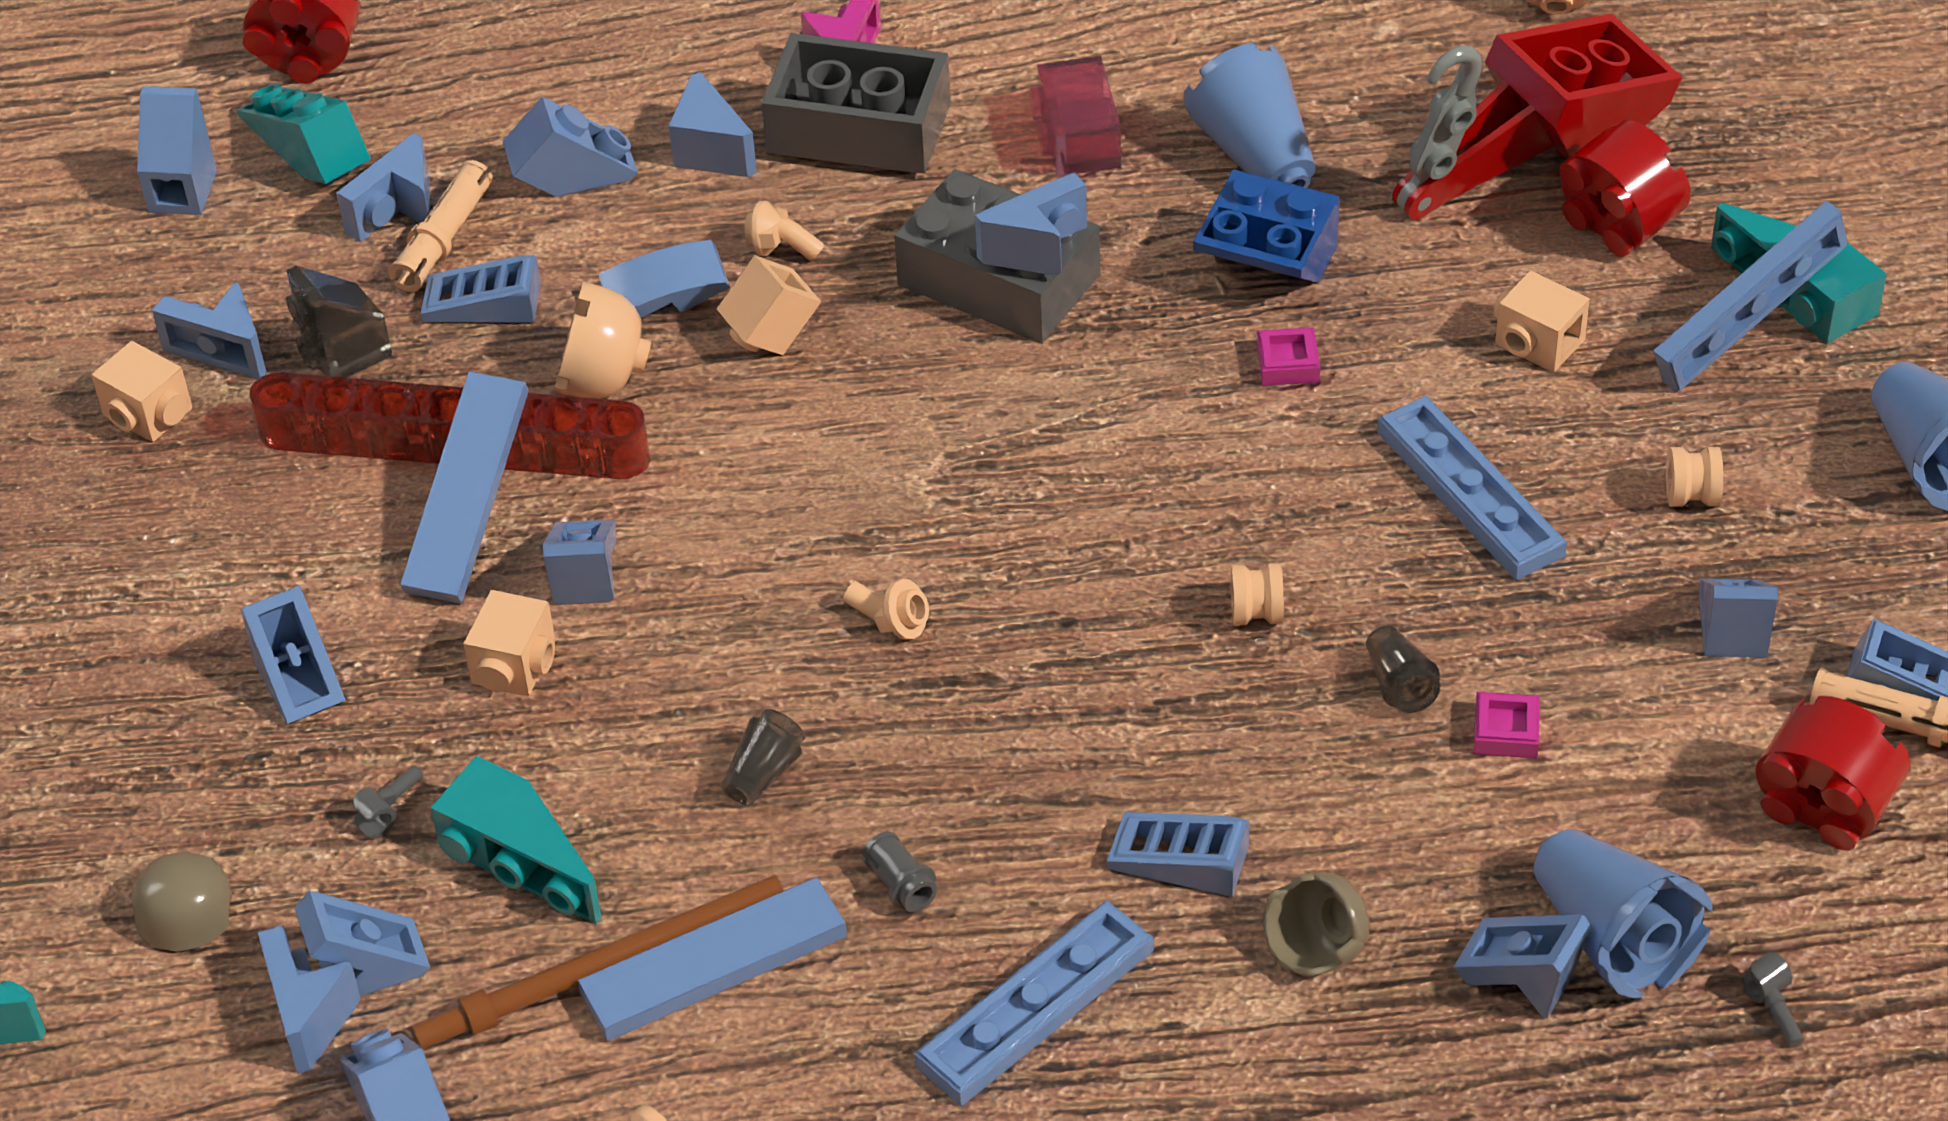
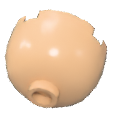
(601, 345)

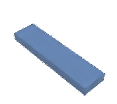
(1751, 297)
(464, 488)
(1472, 488)
(712, 959)
(1033, 1003)

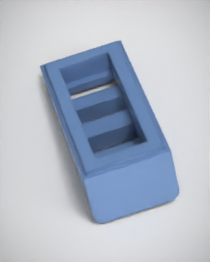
(500, 292)
(1887, 655)
(1194, 870)

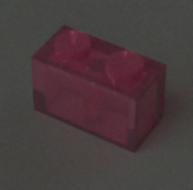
(1077, 116)

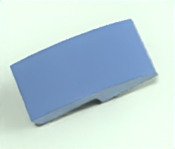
(674, 275)

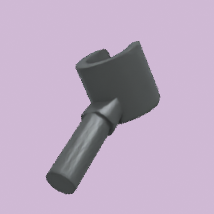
(374, 809)
(1763, 984)

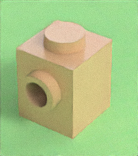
(768, 306)
(1541, 321)
(142, 391)
(510, 643)

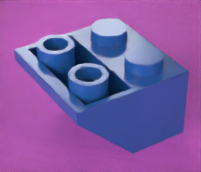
(1272, 226)

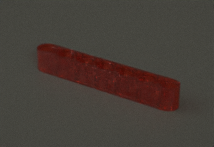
(414, 421)

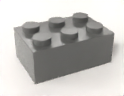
(856, 103)
(941, 262)

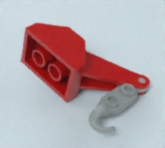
(1552, 90)

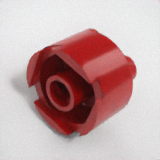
(300, 35)
(1623, 186)
(1831, 770)

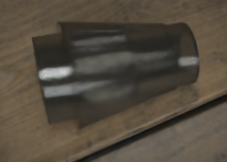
(1402, 671)
(763, 755)

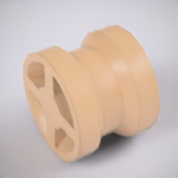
(1694, 476)
(1256, 594)

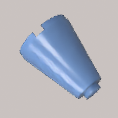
(1253, 113)
(1915, 415)
(1639, 913)

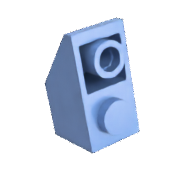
(174, 151)
(566, 151)
(392, 1079)

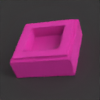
(1288, 356)
(1506, 725)

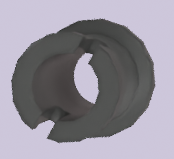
(909, 883)

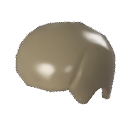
(181, 901)
(1315, 923)

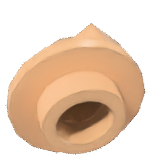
(771, 225)
(900, 611)

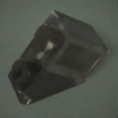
(337, 323)

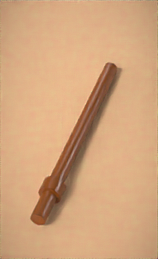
(481, 1010)

